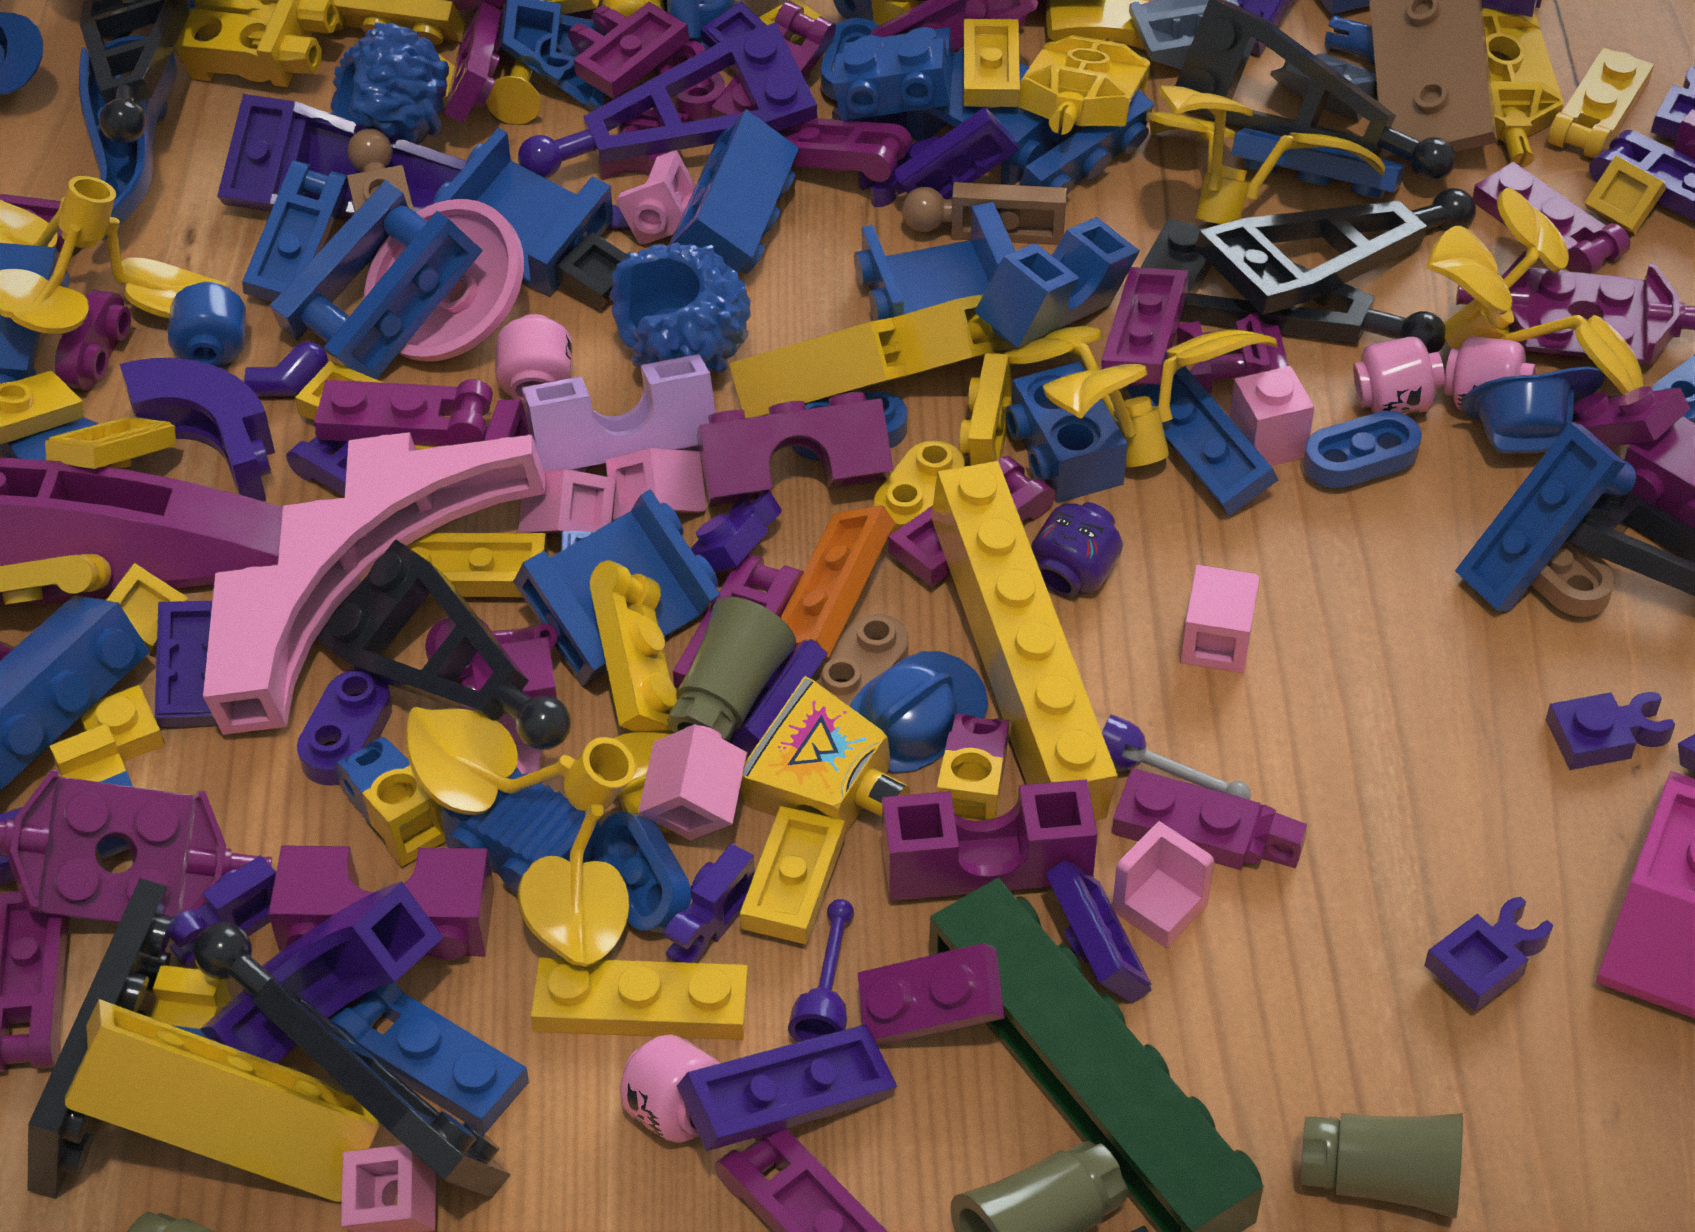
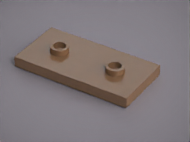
(1434, 70)

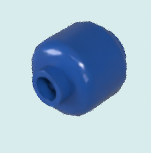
(207, 324)

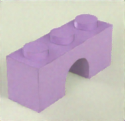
(668, 416)

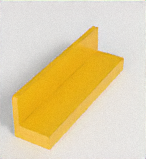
(218, 1101)

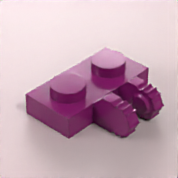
(626, 47)

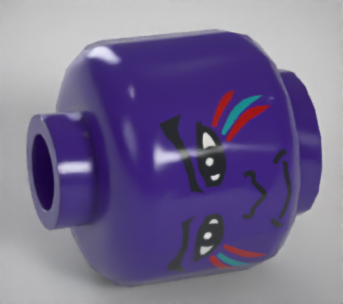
(1077, 548)

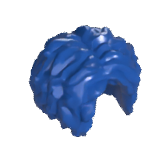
(392, 84)
(679, 305)

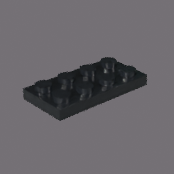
(128, 970)

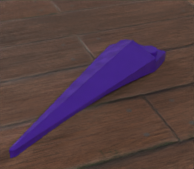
(277, 131)

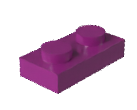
(1631, 417)
(931, 994)

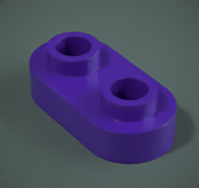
(349, 712)

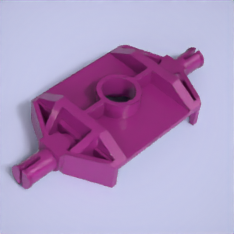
(1640, 310)
(65, 818)

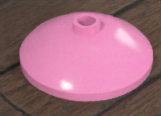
(480, 296)

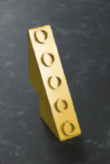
(865, 356)

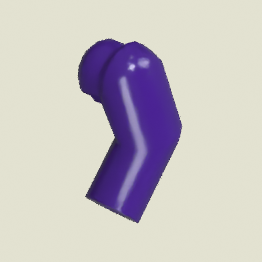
(290, 374)

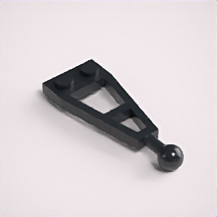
(1219, 59)
(122, 117)
(1176, 251)
(1271, 282)
(1602, 535)
(384, 605)
(450, 1149)

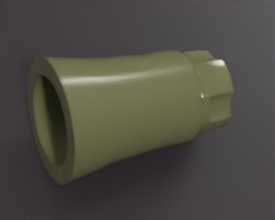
(731, 666)
(1387, 1158)
(1054, 1195)

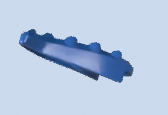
(128, 165)

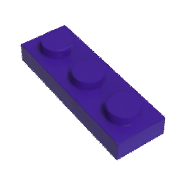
(785, 1087)

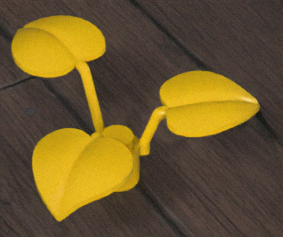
(1224, 186)
(83, 221)
(1472, 266)
(1136, 416)
(565, 903)

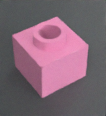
(370, 1186)

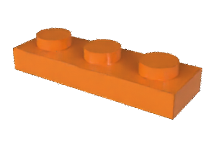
(837, 575)

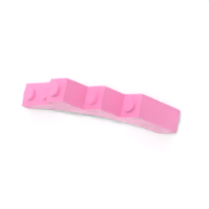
(392, 491)

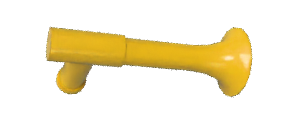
(513, 96)

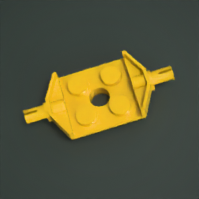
(1083, 82)
(1525, 85)

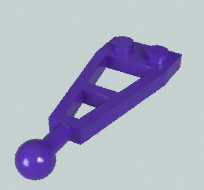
(766, 74)

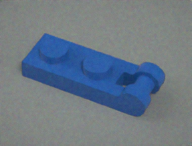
(294, 229)
(435, 1056)

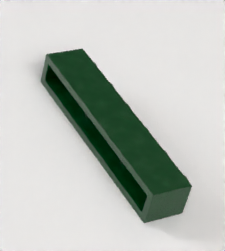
(1100, 1073)

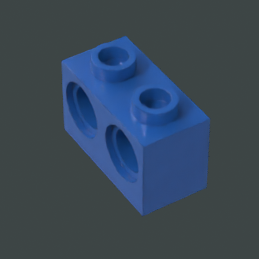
(1063, 450)

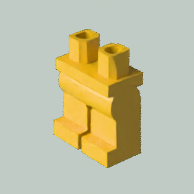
(255, 38)

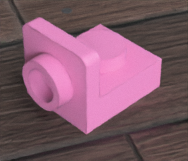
(659, 204)

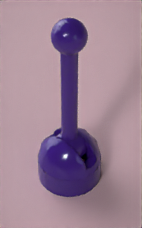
(822, 1009)

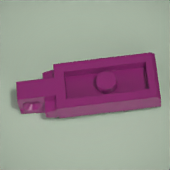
(1217, 822)

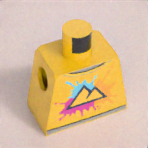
(820, 760)

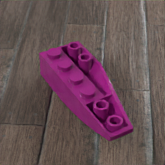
(128, 518)

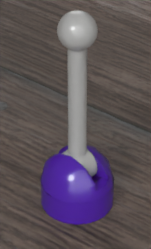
(1128, 750)

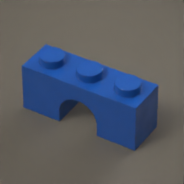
(1045, 292)

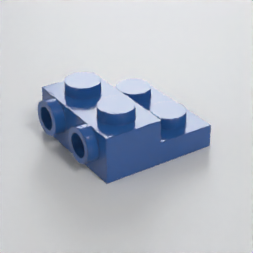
(894, 73)

